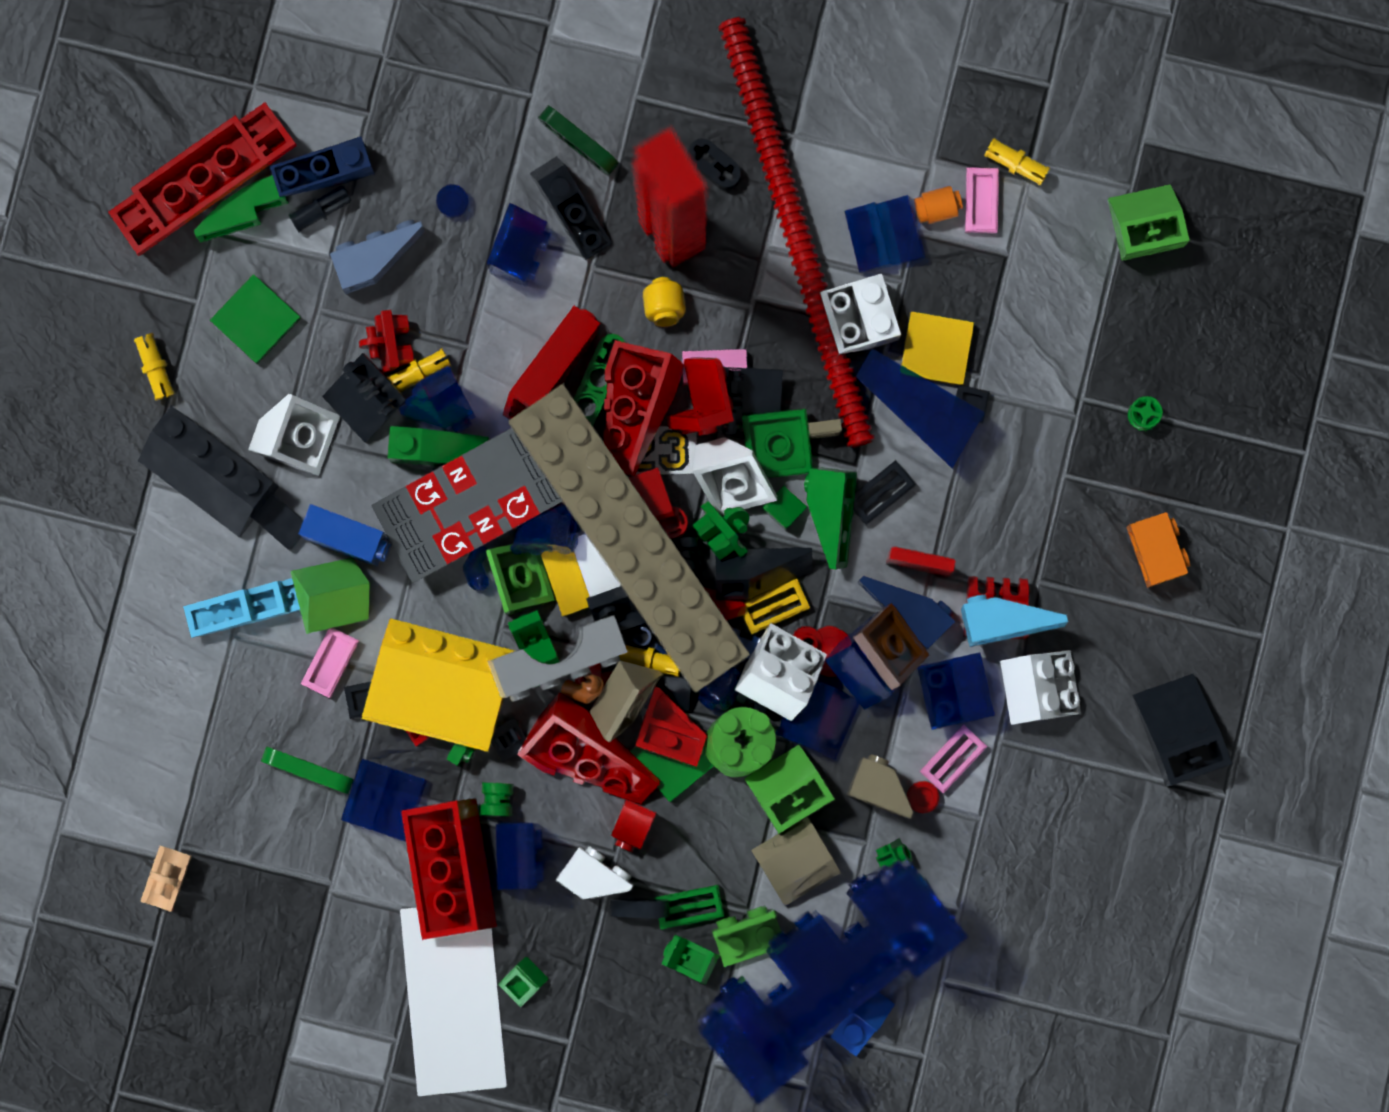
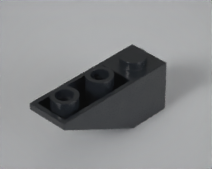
(570, 207)
(759, 571)

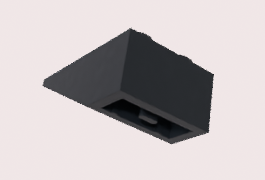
(1181, 730)

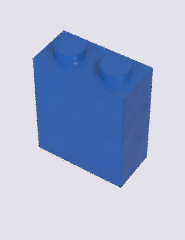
(345, 536)

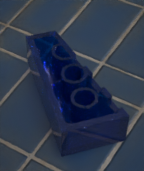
(927, 409)

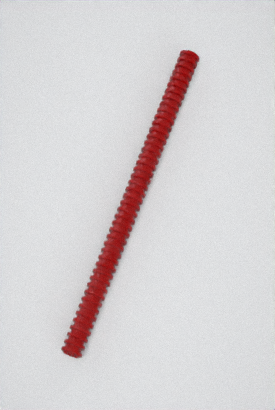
(794, 227)

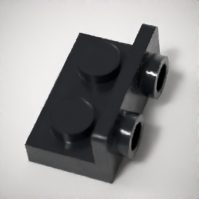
(616, 603)

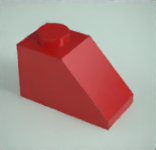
(632, 826)

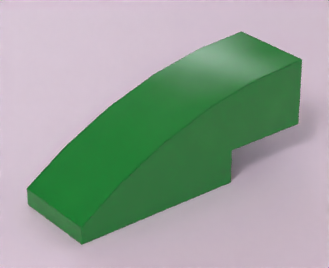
(240, 210)

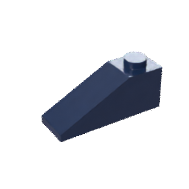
(922, 614)

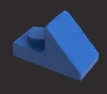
(862, 1023)

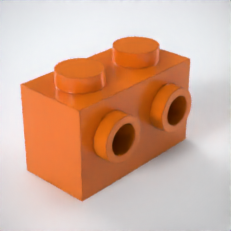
(1158, 549)

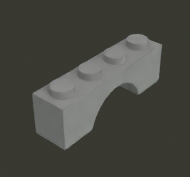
(596, 643)

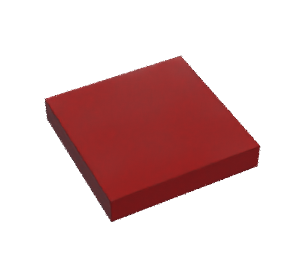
(920, 561)

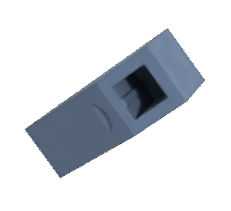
(370, 260)

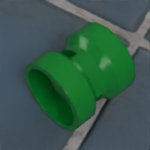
(497, 799)

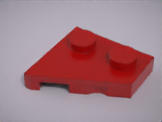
(670, 731)

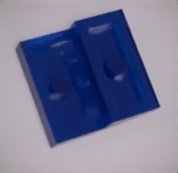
(884, 234)
(380, 796)

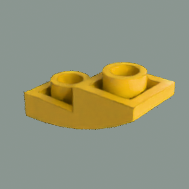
(566, 581)

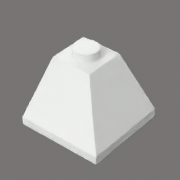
(295, 434)
(731, 475)

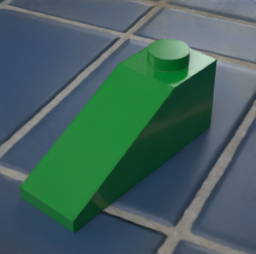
(429, 446)
(831, 507)

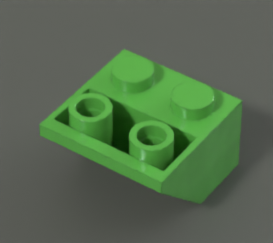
(1148, 222)
(789, 789)

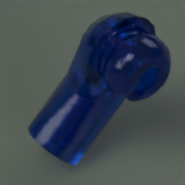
(474, 570)

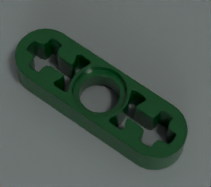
(578, 140)

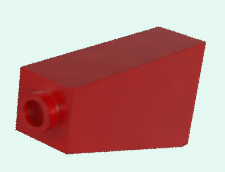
(553, 361)

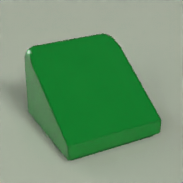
(785, 509)
(523, 981)

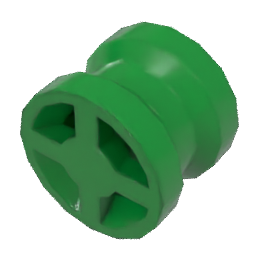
(1148, 408)

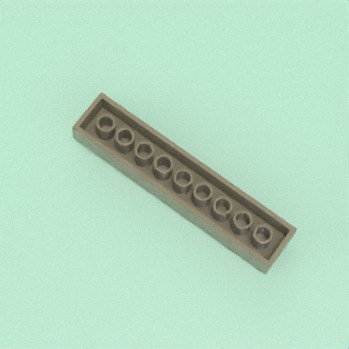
(628, 538)

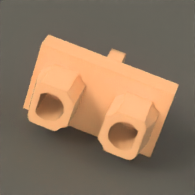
(166, 878)

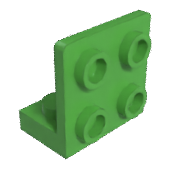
(745, 937)

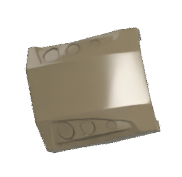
(796, 861)

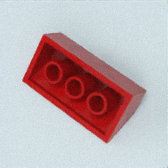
(449, 868)

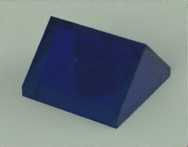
(822, 721)

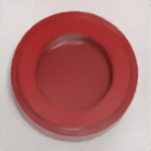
(922, 797)

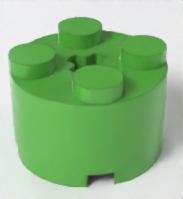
(753, 729)

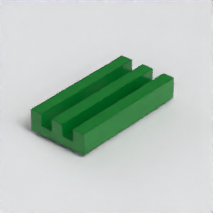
(707, 916)

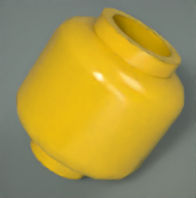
(664, 302)

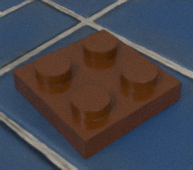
(891, 646)

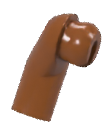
(586, 692)

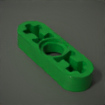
(307, 770)

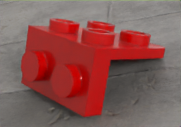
(709, 398)

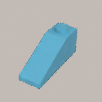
(1002, 619)

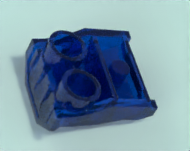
(548, 531)

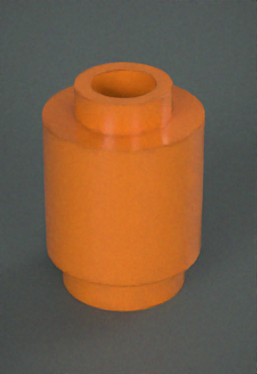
(938, 205)

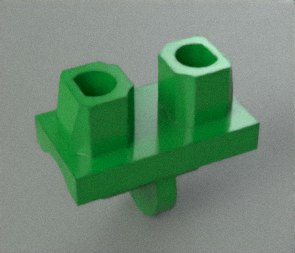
(733, 522)

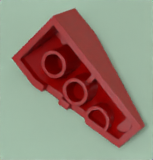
(638, 397)
(571, 744)

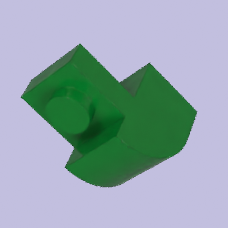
(533, 638)

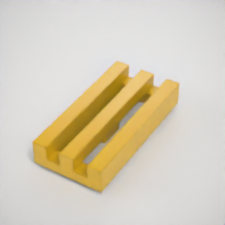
(798, 596)

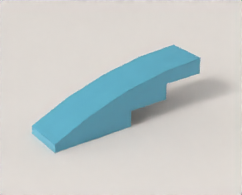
(241, 608)

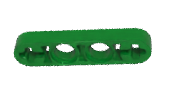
(587, 389)

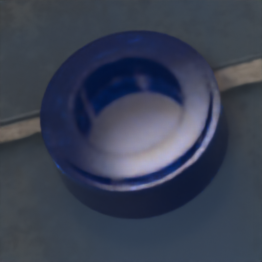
(452, 201)

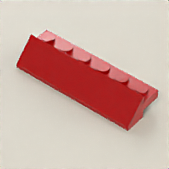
(200, 177)

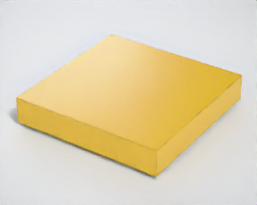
(937, 347)

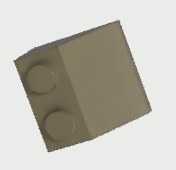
(879, 787)

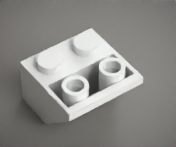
(861, 315)
(781, 672)
(1040, 687)
(592, 878)

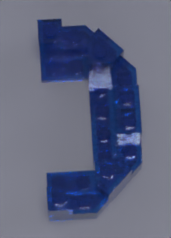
(827, 976)

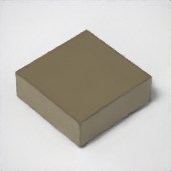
(824, 429)

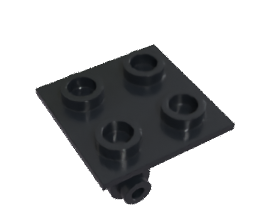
(751, 393)
(364, 397)

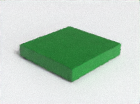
(255, 319)
(779, 441)
(673, 774)

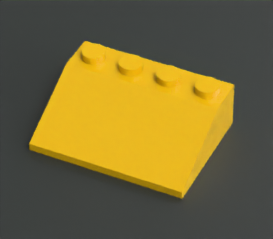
(435, 685)

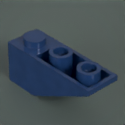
(323, 168)

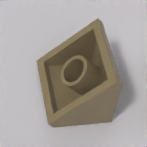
(623, 698)

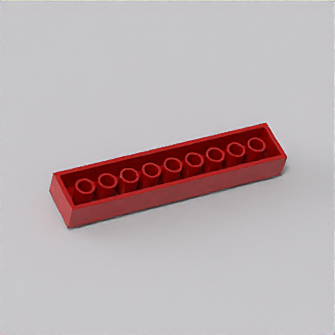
(670, 198)

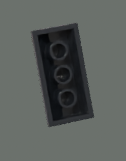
(206, 471)

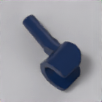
(650, 642)

